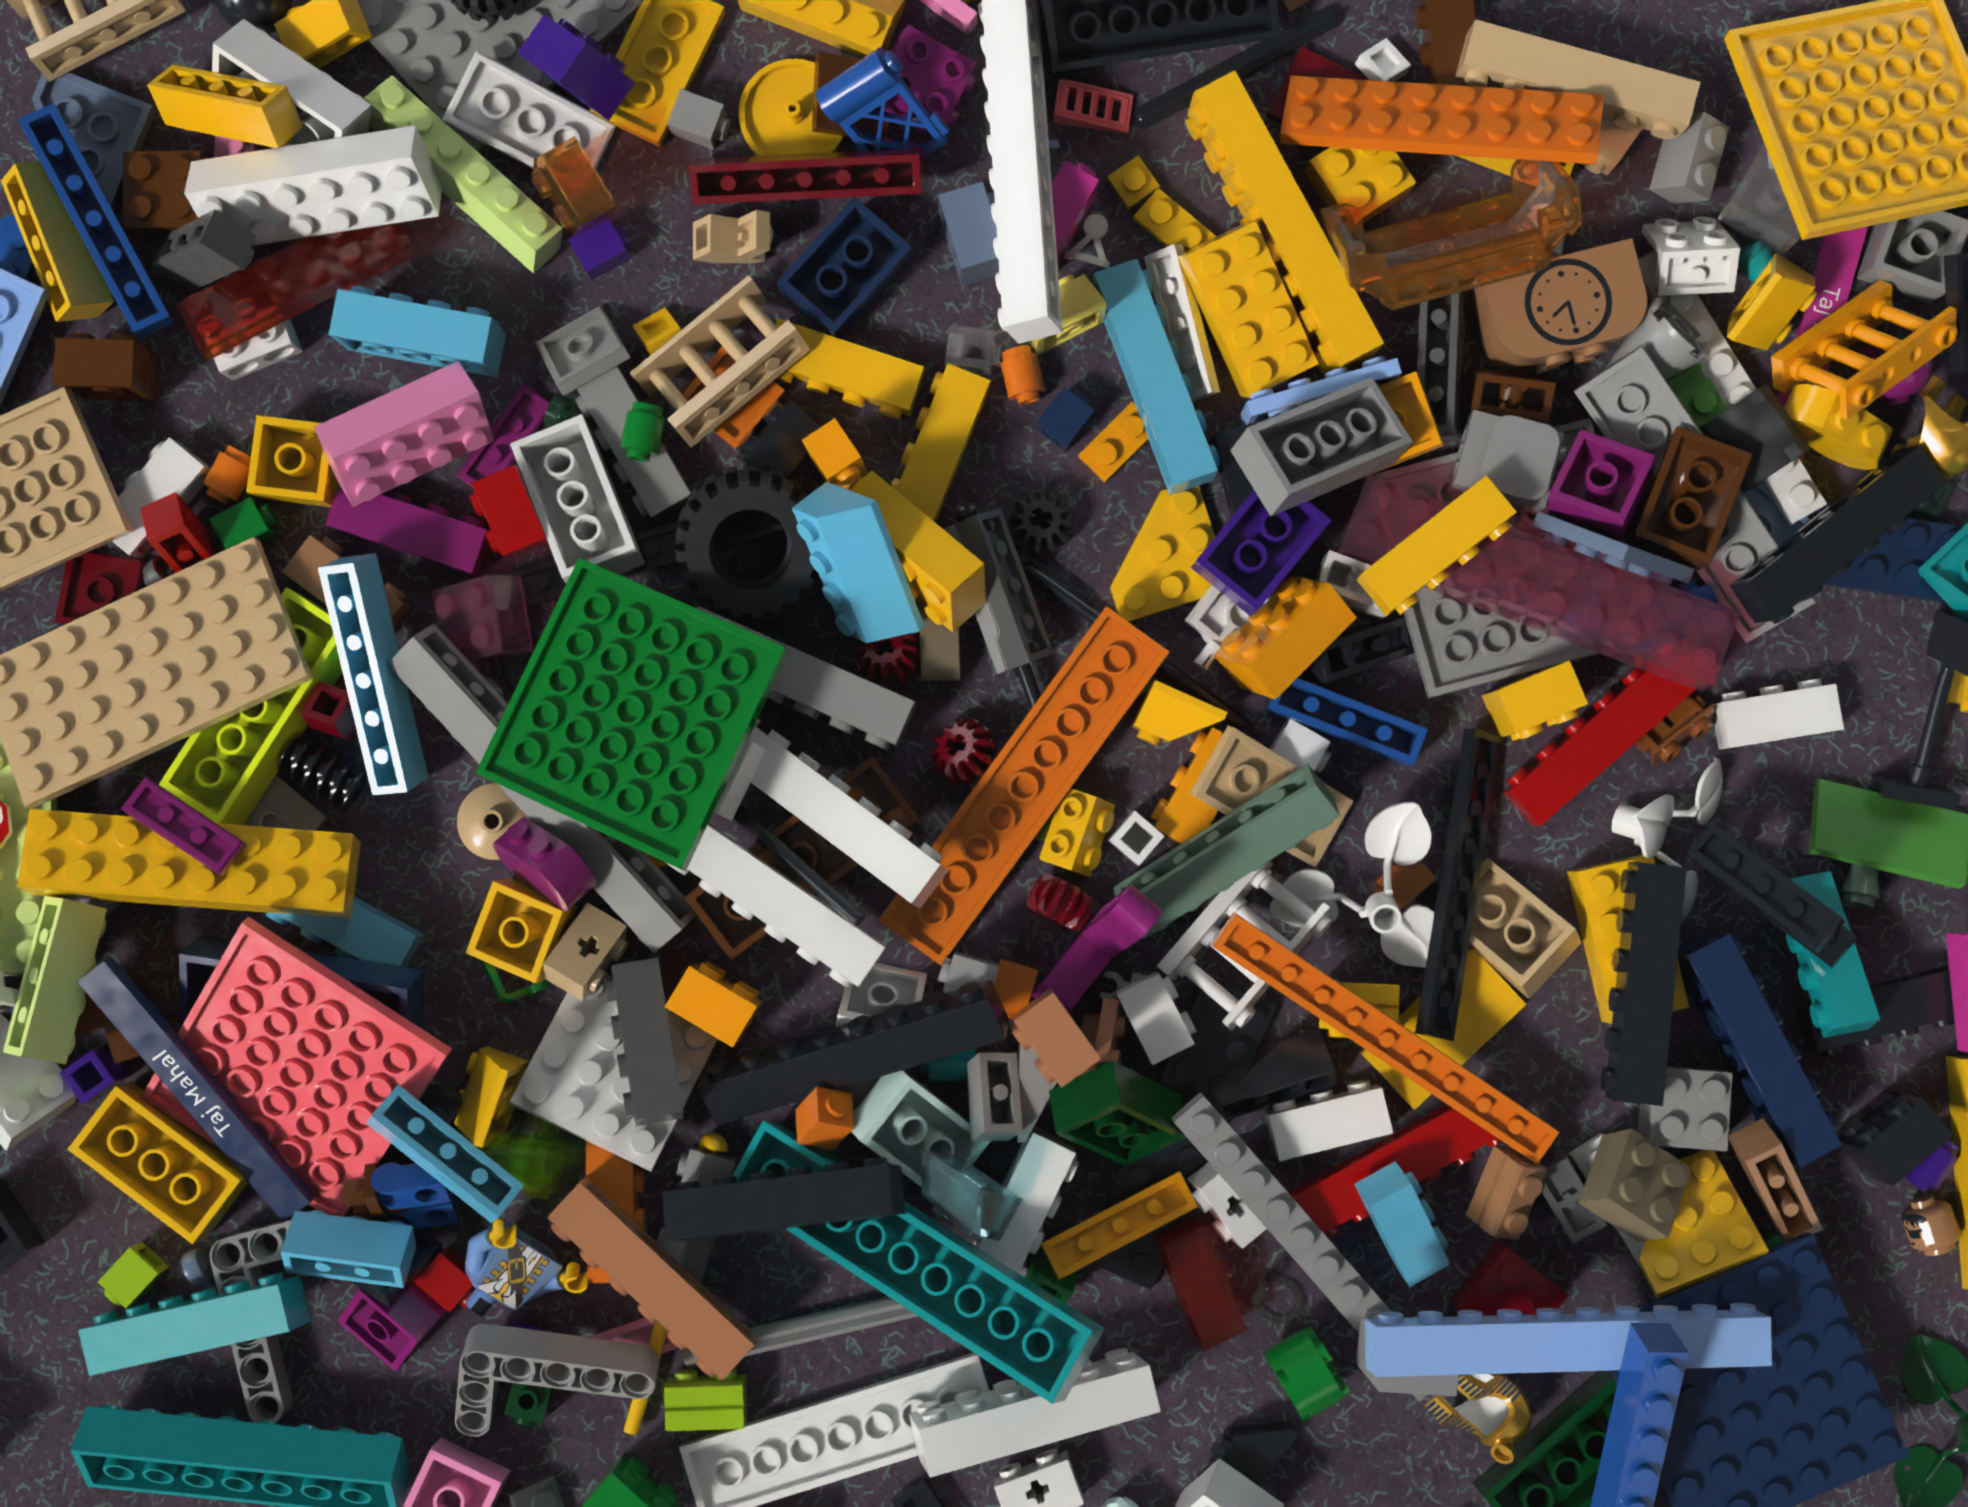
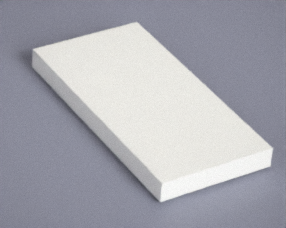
(521, 114)

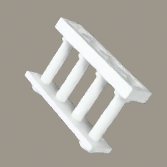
(1204, 930)

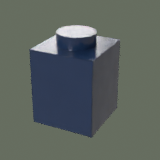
(1065, 417)

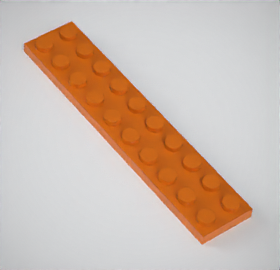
(1029, 780)

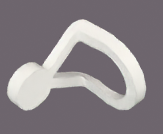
(1095, 228)

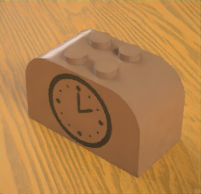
(1561, 312)

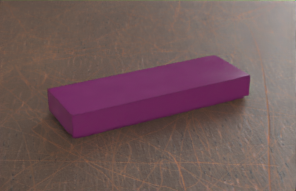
(518, 420)
(183, 826)

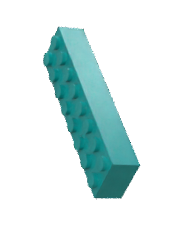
(239, 1459)

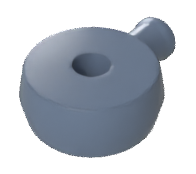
(197, 1268)

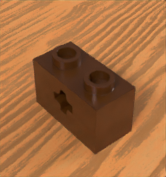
(1511, 393)

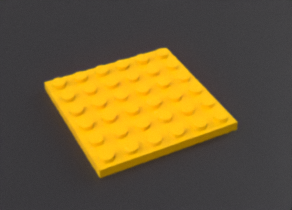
(1860, 111)

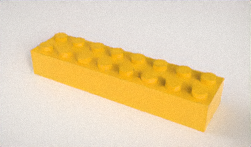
(1267, 193)
(129, 862)

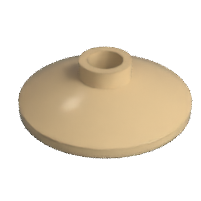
(473, 815)

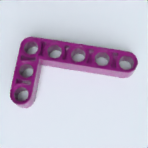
(1109, 933)

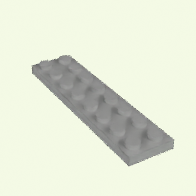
(1641, 410)

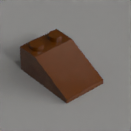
(1689, 499)

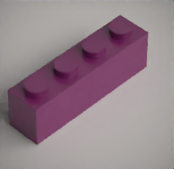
(414, 530)

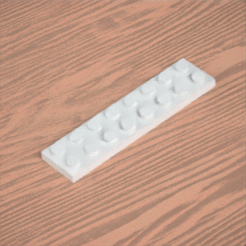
(822, 1438)

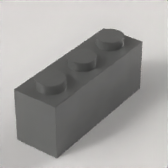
(204, 251)

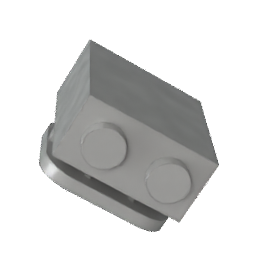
(1513, 454)

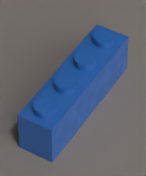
(1349, 722)

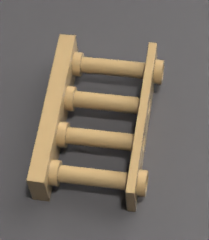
(92, 33)
(739, 382)

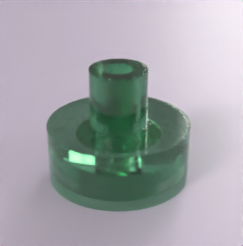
(559, 410)

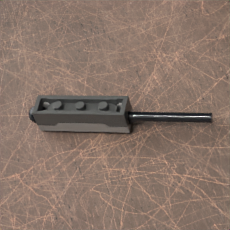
(1010, 614)

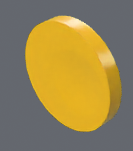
(779, 111)

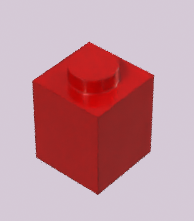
(446, 1280)

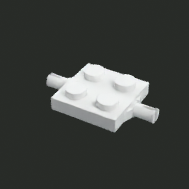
(1215, 619)

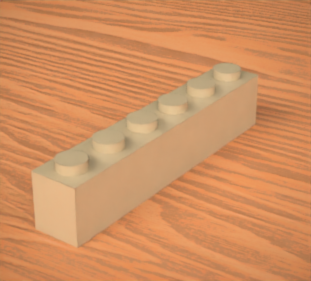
(1631, 91)

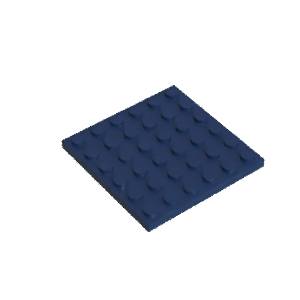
(1786, 1426)

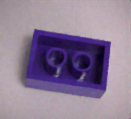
(1258, 550)

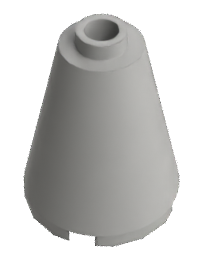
(1667, 338)

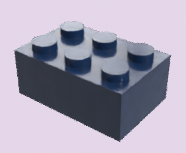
(845, 269)

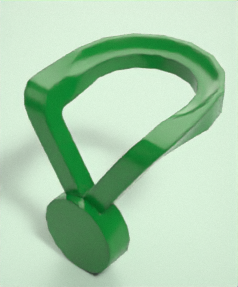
(499, 990)

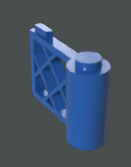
(868, 86)

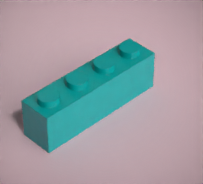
(1838, 994)

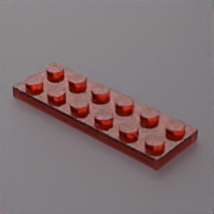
(289, 284)

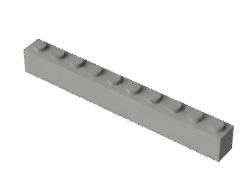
(472, 713)

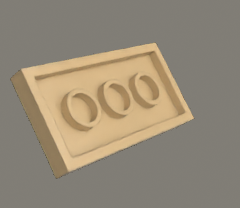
(1246, 768)

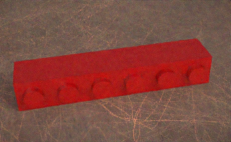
(1593, 744)
(1419, 1148)

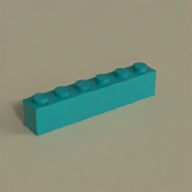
(195, 1324)

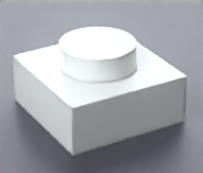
(1383, 62)

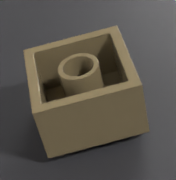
(1635, 1185)

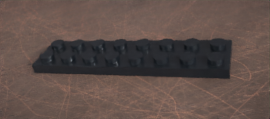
(1208, 1067)

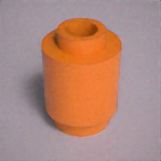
(1022, 374)
(228, 475)

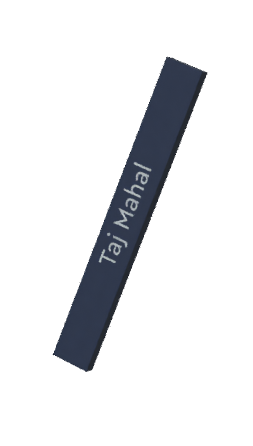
(196, 1088)

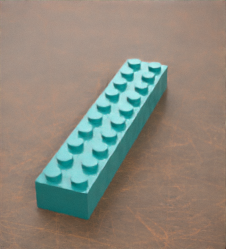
(943, 1279)

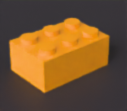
(1284, 636)

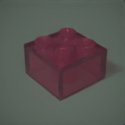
(485, 617)

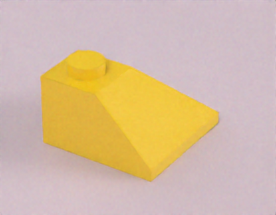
(1173, 714)

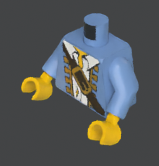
(514, 1268)

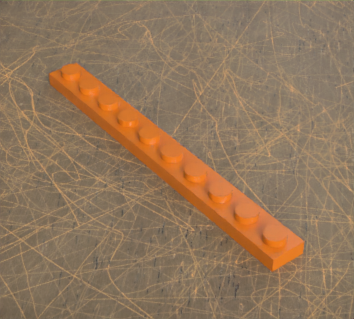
(1385, 1038)

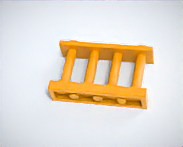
(1856, 322)

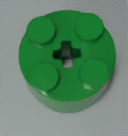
(1306, 1373)

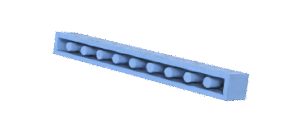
(1557, 1340)

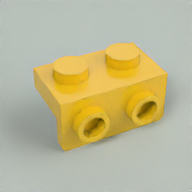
(1078, 832)

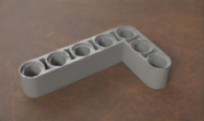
(227, 1271)
(549, 1361)

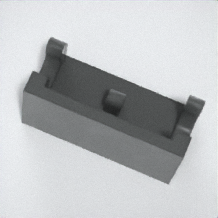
(1562, 1191)

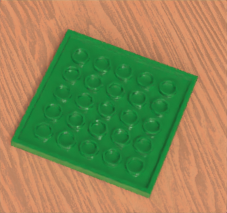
(632, 713)

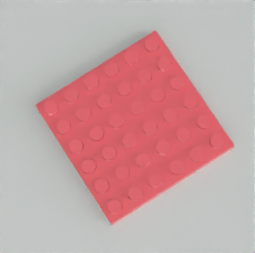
(302, 1058)

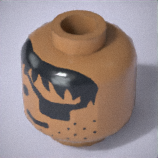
(1931, 1225)

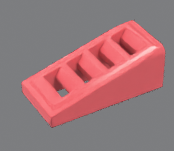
(1079, 119)

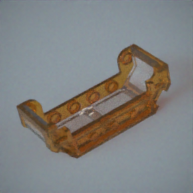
(1461, 244)

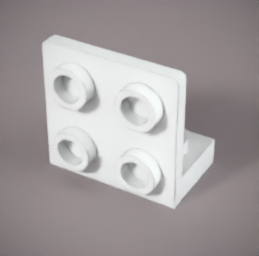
(1692, 256)

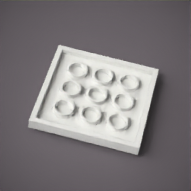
(578, 1082)

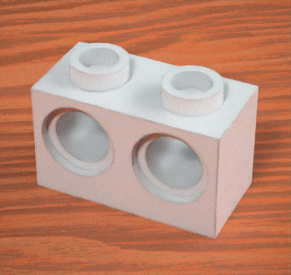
(260, 351)

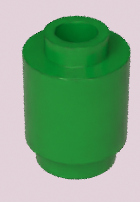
(643, 431)

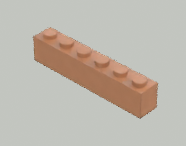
(653, 1279)

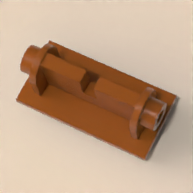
(1688, 722)

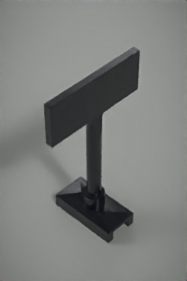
(1950, 646)

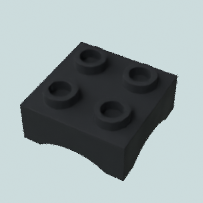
(1760, 428)

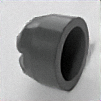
(154, 570)

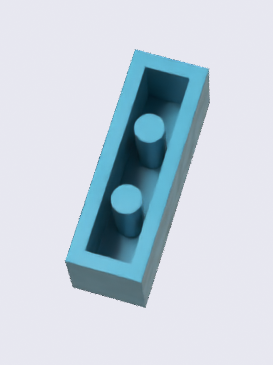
(1404, 1222)
(348, 1248)

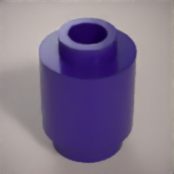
(1935, 1168)

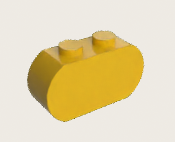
(1850, 442)

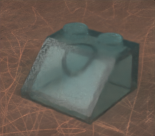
(967, 1196)

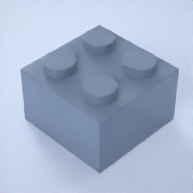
(970, 231)

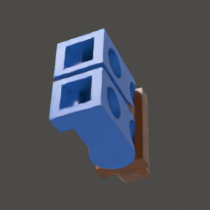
(401, 1195)

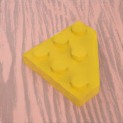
(1159, 563)
(1708, 1232)

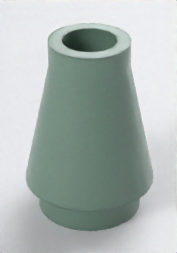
(1860, 888)

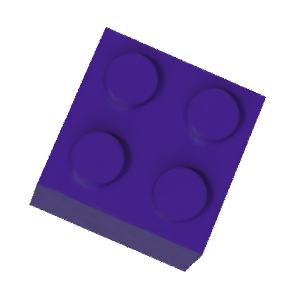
(577, 65)

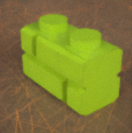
(705, 1401)

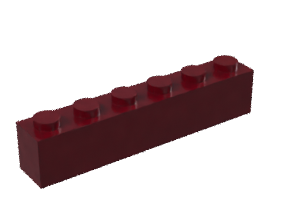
(808, 176)

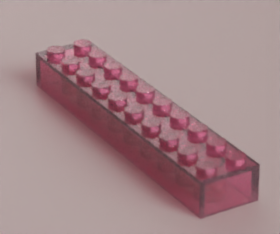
(1557, 590)

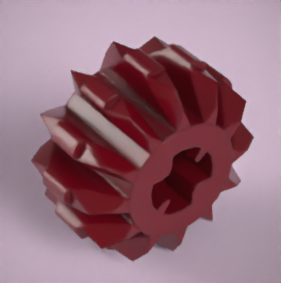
(888, 659)
(964, 751)
(1060, 902)

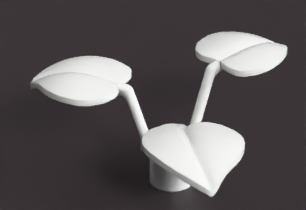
(1650, 823)
(1393, 834)

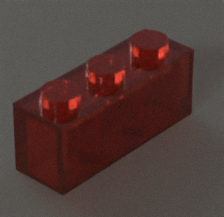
(1201, 1282)

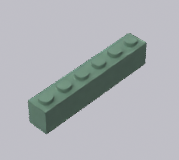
(1235, 845)

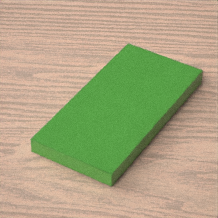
(1889, 834)

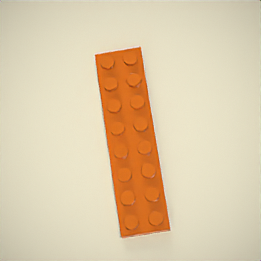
(1443, 119)

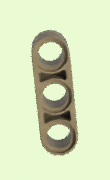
(938, 651)

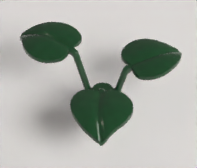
(1931, 1372)

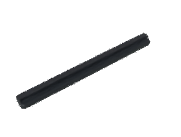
(1242, 63)

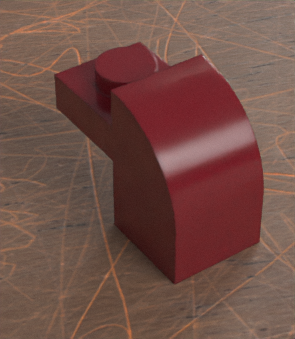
(331, 710)

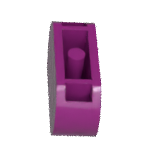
(544, 863)

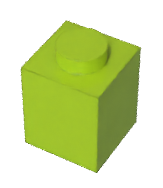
(132, 1275)

